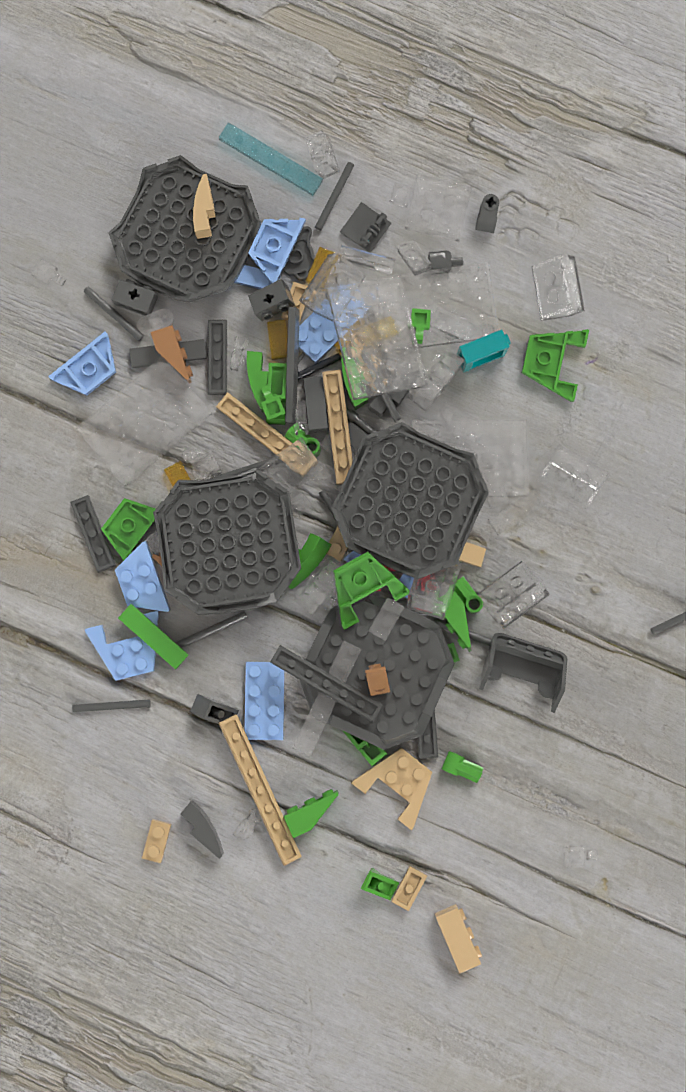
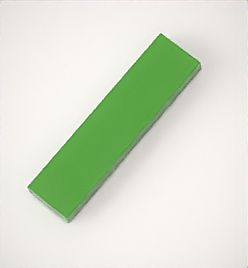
(153, 636)

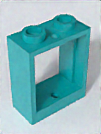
(484, 350)

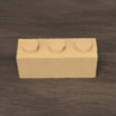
(458, 938)

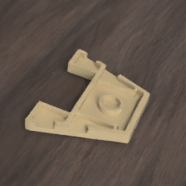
(405, 777)

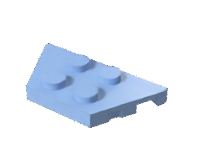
(274, 245)
(88, 367)
(141, 580)

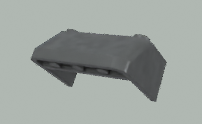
(526, 662)

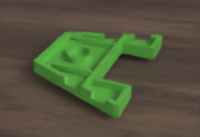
(545, 358)
(128, 526)
(359, 580)

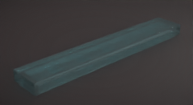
(270, 159)

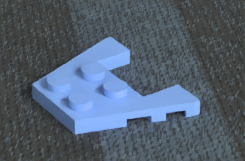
(127, 656)

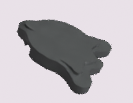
(301, 257)

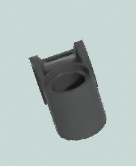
(488, 216)

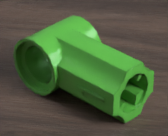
(290, 435)
(466, 594)
(458, 765)

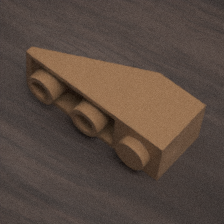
(167, 345)
(377, 680)

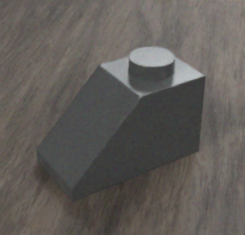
(211, 709)

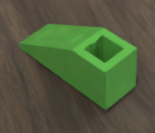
(457, 621)
(305, 817)

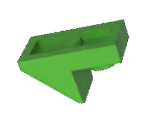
(379, 884)

